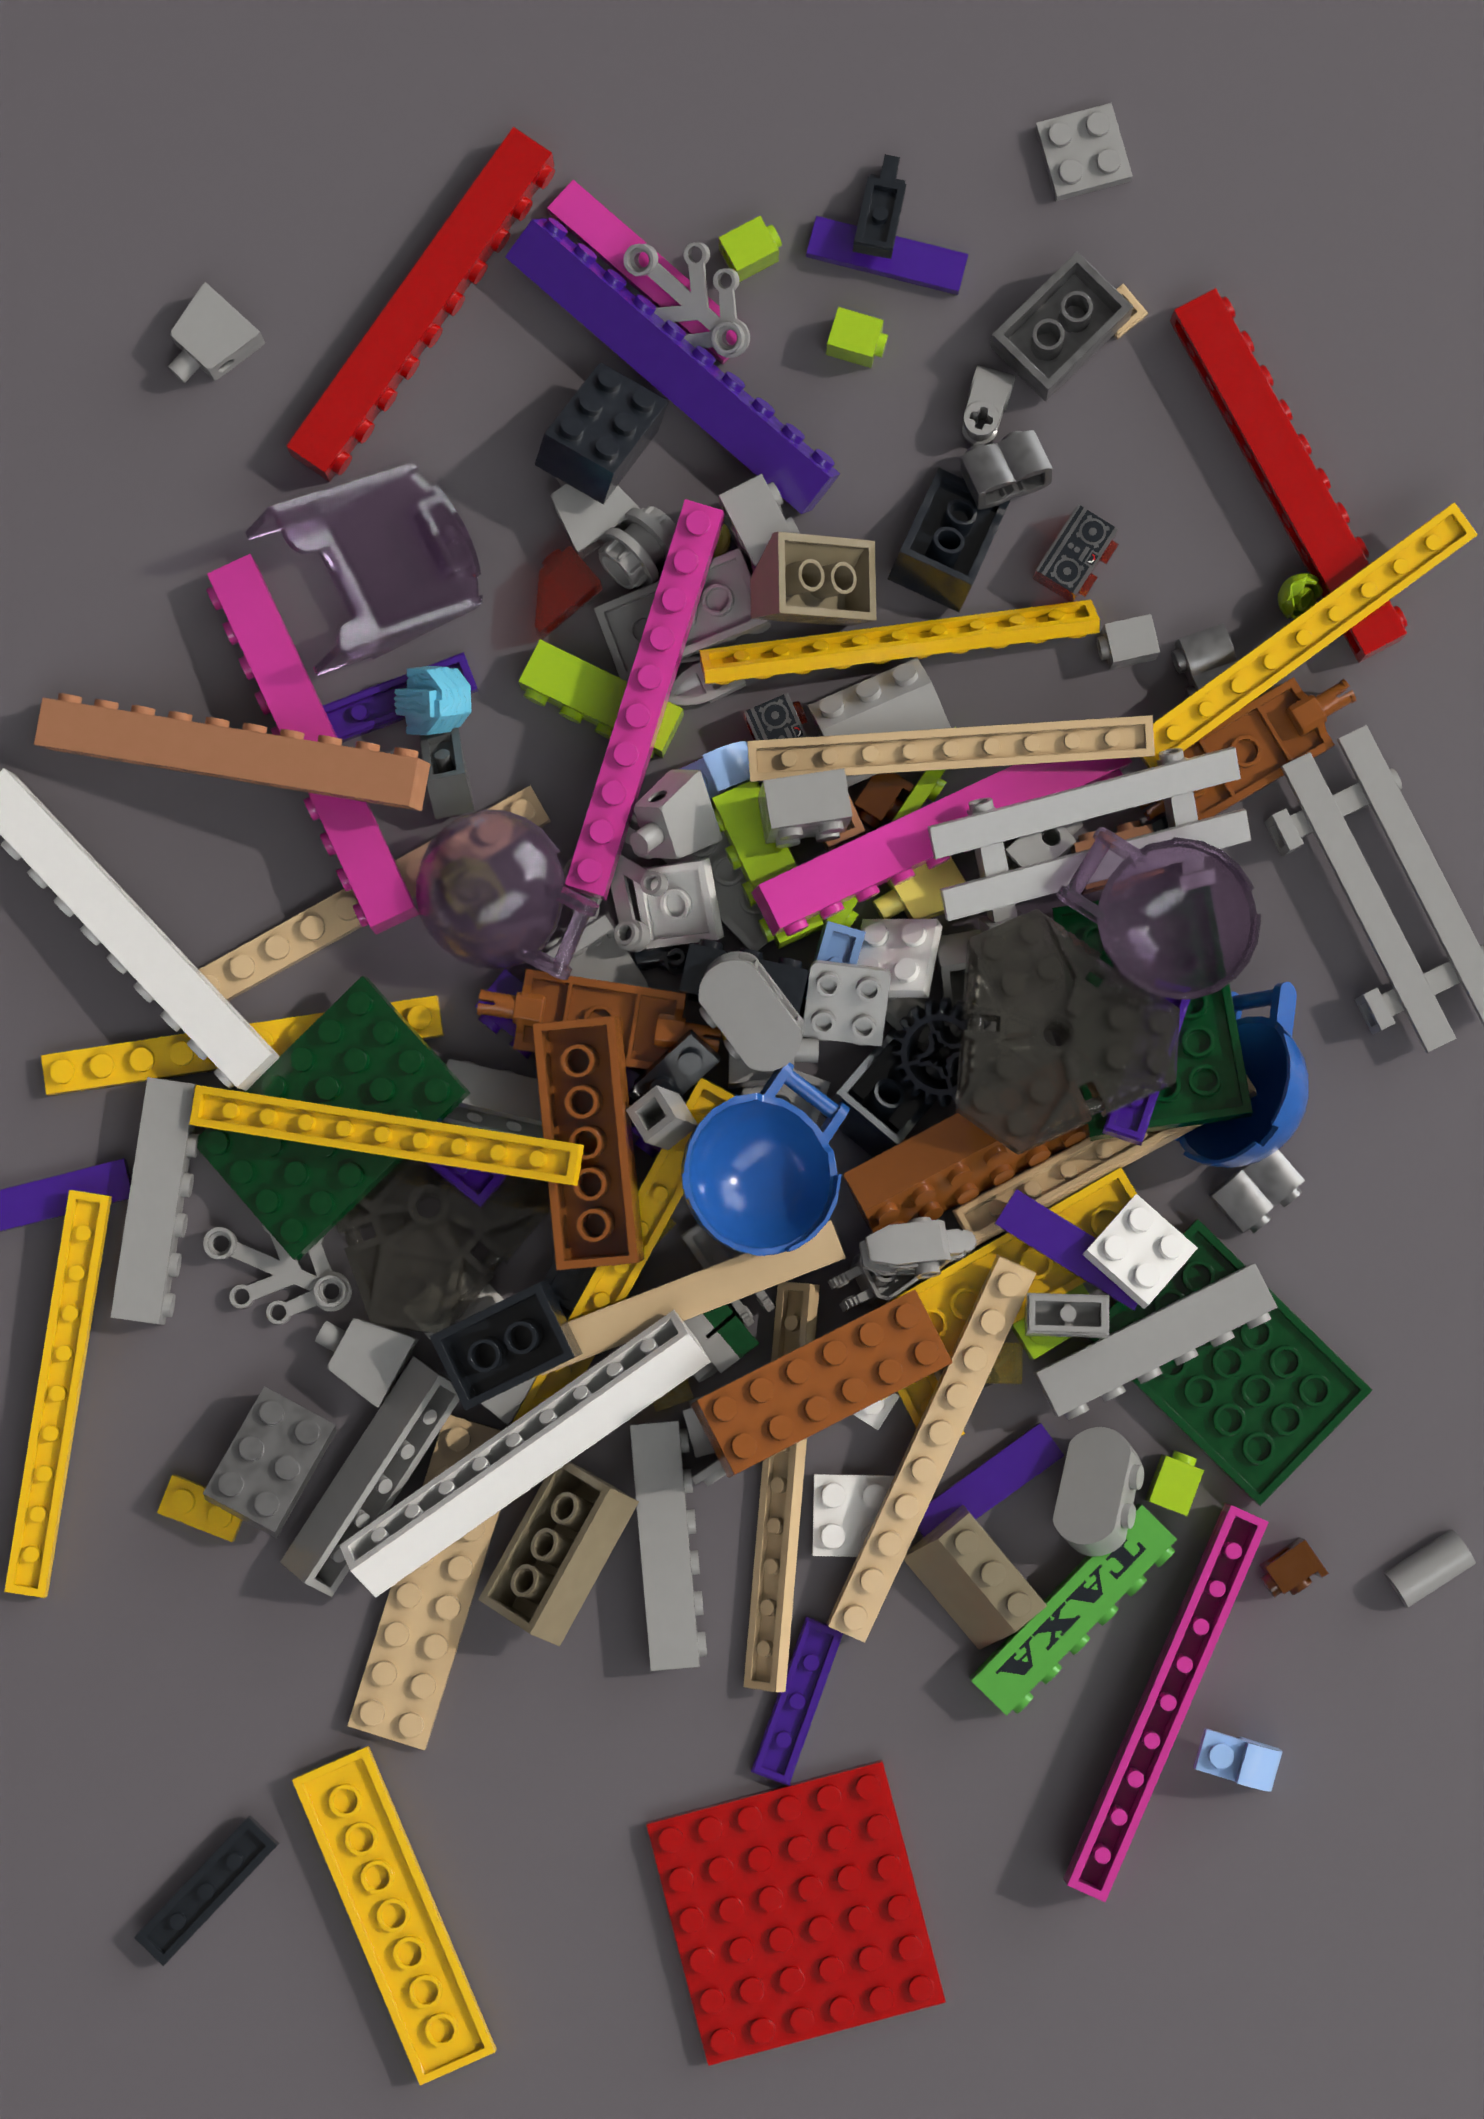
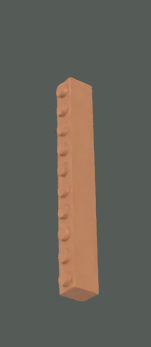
(233, 753)

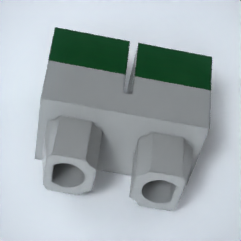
(725, 1345)

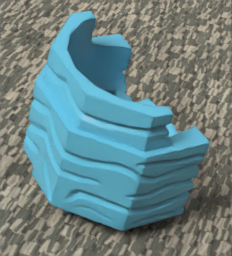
(433, 700)

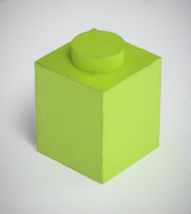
(750, 247)
(856, 337)
(1175, 1482)

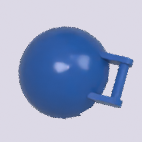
(1280, 1082)
(763, 1168)

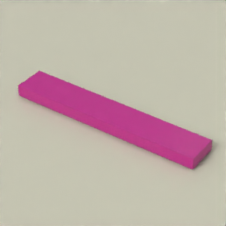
(610, 239)

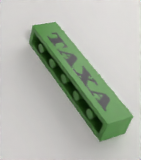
(1071, 1611)

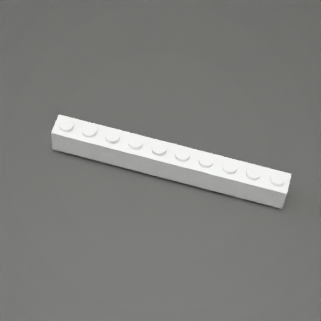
(131, 938)
(524, 1454)

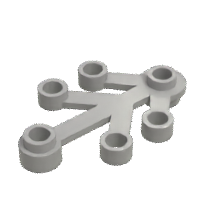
(695, 302)
(640, 932)
(285, 1273)

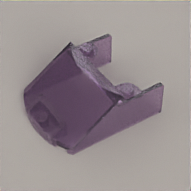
(391, 554)

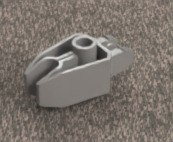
(915, 1248)
(874, 1287)

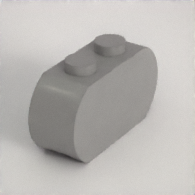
(750, 1012)
(1098, 1491)

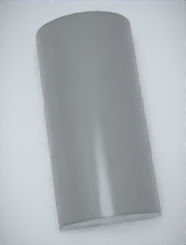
(1067, 1315)
(1430, 1568)

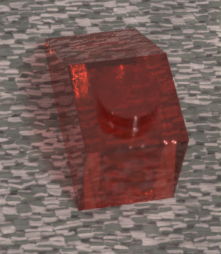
(562, 589)

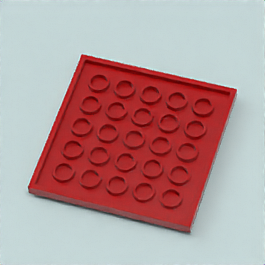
(795, 1912)

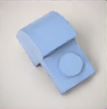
(723, 768)
(1238, 1759)

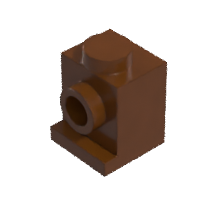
(881, 799)
(1291, 1568)

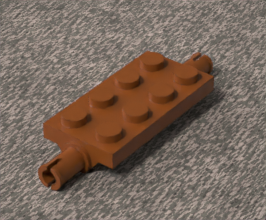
(1265, 736)
(649, 1016)

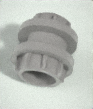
(634, 553)

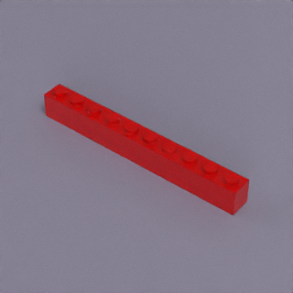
(422, 304)
(1281, 460)

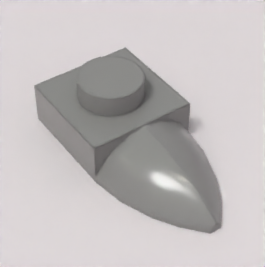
(692, 690)

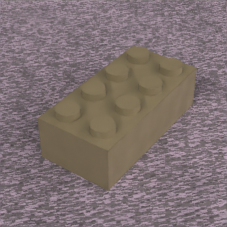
(558, 1552)

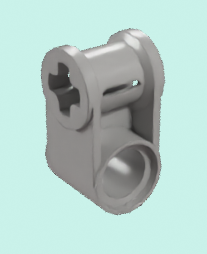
(986, 401)

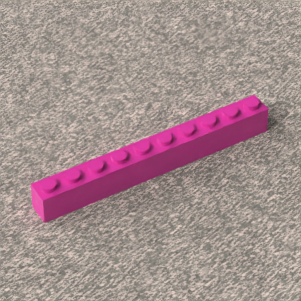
(645, 700)
(296, 706)
(905, 844)
(1165, 1702)

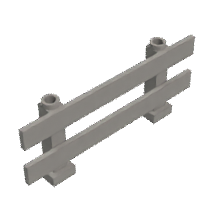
(1325, 817)
(989, 826)

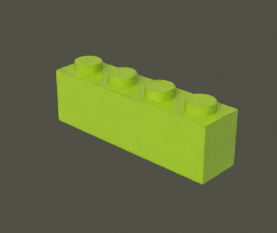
(585, 692)
(741, 822)

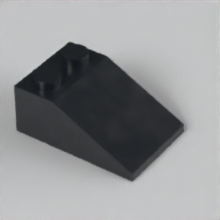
(946, 542)
(879, 1105)

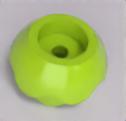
(1298, 594)

